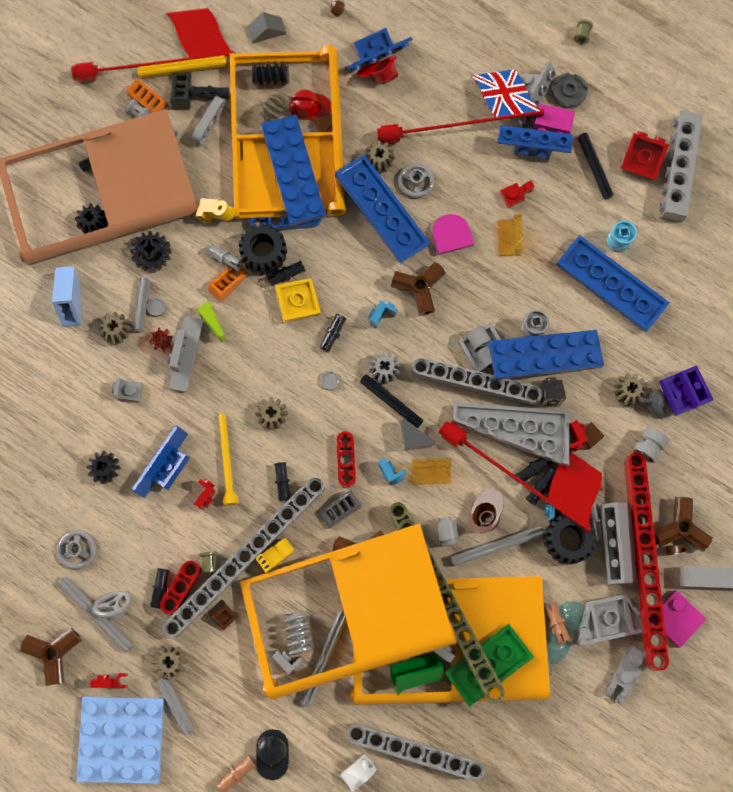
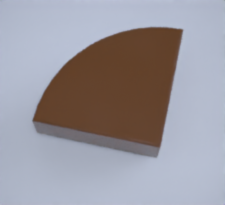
(323, 123)
(593, 435)
(676, 549)

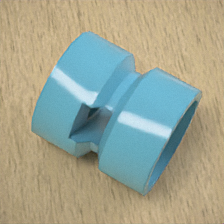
(621, 236)

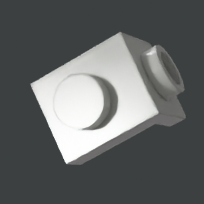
(358, 772)

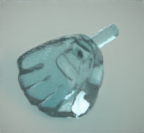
(573, 615)
(555, 651)

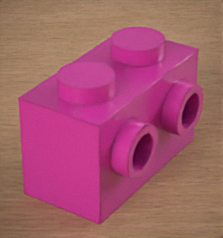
(554, 120)

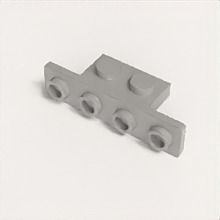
(537, 87)
(184, 353)

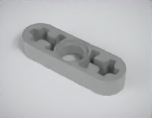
(208, 120)

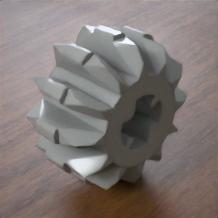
(384, 374)

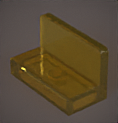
(510, 236)
(431, 471)

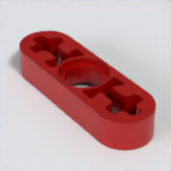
(341, 474)

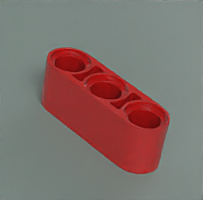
(172, 593)

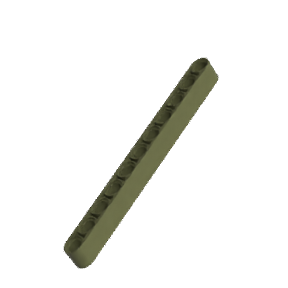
(463, 625)

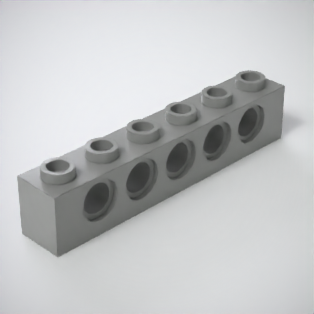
(691, 123)

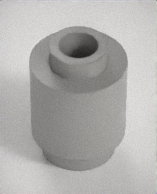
(447, 531)

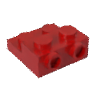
(644, 155)

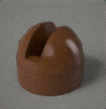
(337, 7)

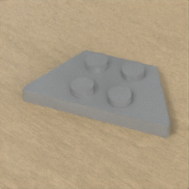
(609, 620)

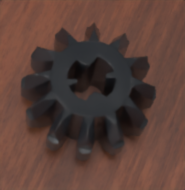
(89, 213)
(110, 469)

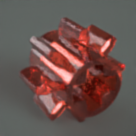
(157, 337)

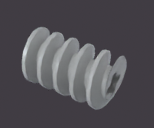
(298, 633)

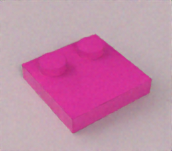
(680, 618)

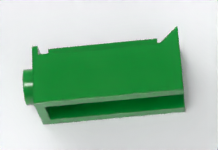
(416, 672)

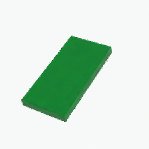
(506, 655)

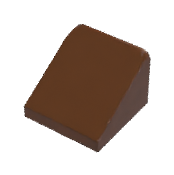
(222, 614)

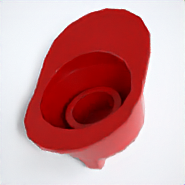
(380, 71)
(309, 105)

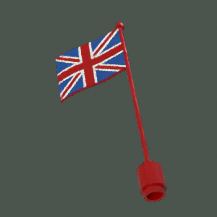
(503, 94)

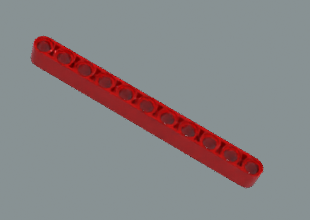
(643, 569)

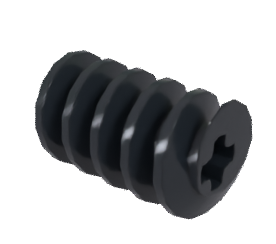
(270, 73)

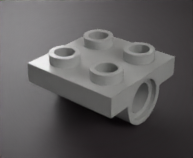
(476, 346)

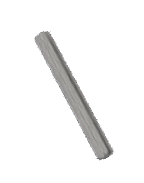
(496, 546)
(104, 623)
(325, 656)

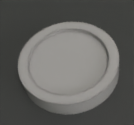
(156, 307)
(329, 380)

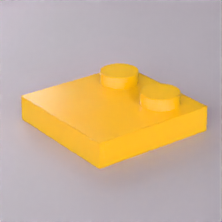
(297, 300)

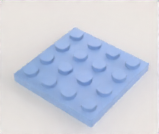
(120, 740)

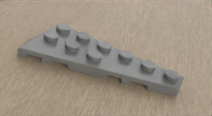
(529, 429)

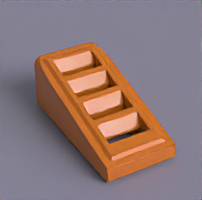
(136, 91)
(223, 292)

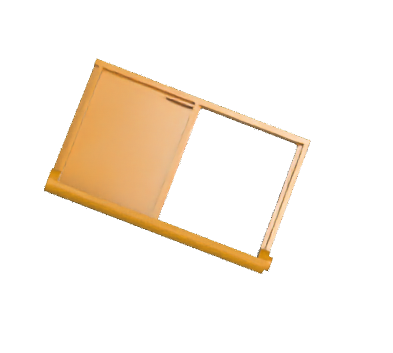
(253, 174)
(387, 602)
(489, 607)

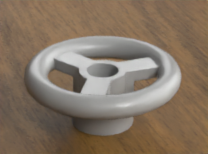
(416, 173)
(77, 534)
(113, 607)

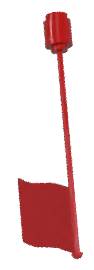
(197, 35)
(571, 488)

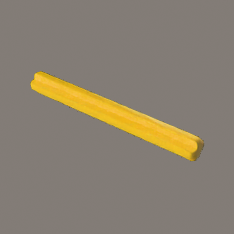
(183, 66)

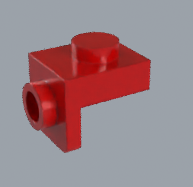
(578, 433)
(205, 498)

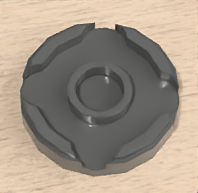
(569, 90)

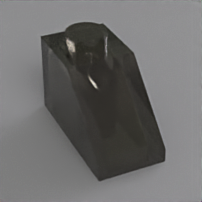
(552, 392)

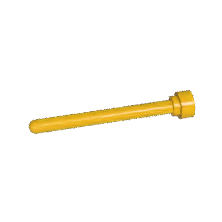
(230, 497)

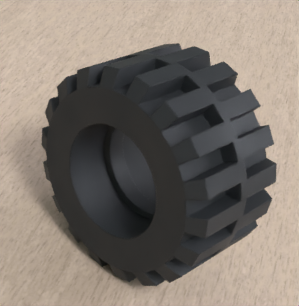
(256, 236)
(555, 548)

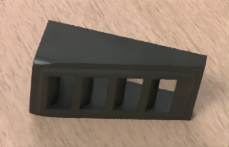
(181, 91)

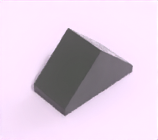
(266, 27)
(413, 437)

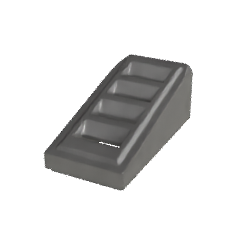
(357, 505)

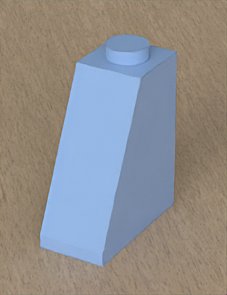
(67, 296)

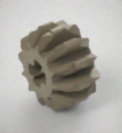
(274, 106)
(380, 150)
(110, 323)
(637, 388)
(264, 417)
(165, 668)

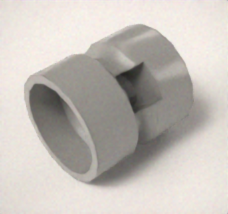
(535, 323)
(651, 443)

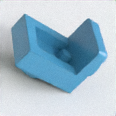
(382, 308)

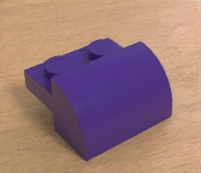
(686, 390)

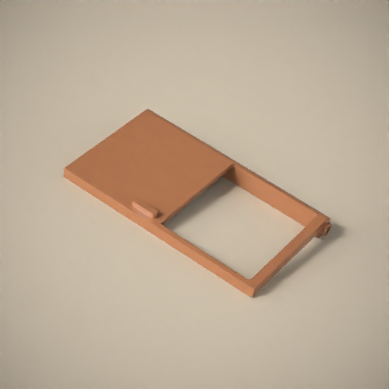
(136, 176)

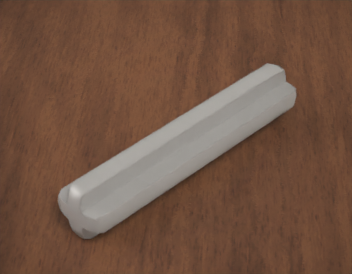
(141, 304)
(175, 706)

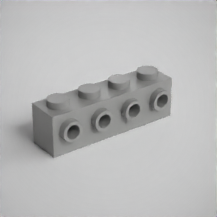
(619, 543)

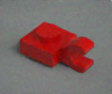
(514, 194)
(104, 681)

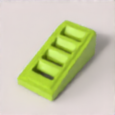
(208, 315)

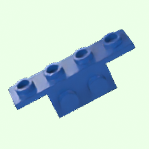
(373, 46)
(534, 142)
(165, 464)

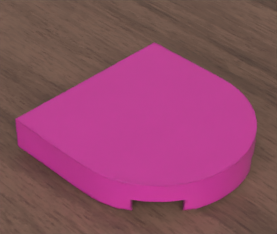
(451, 234)

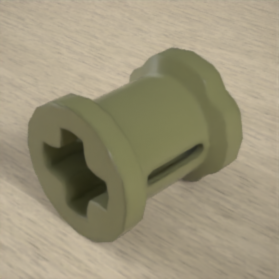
(582, 35)
(208, 562)

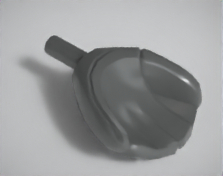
(657, 403)

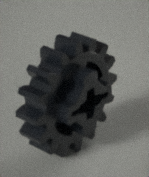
(158, 254)

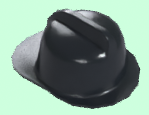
(272, 754)

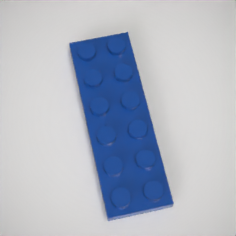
(293, 170)
(382, 209)
(612, 283)
(545, 354)

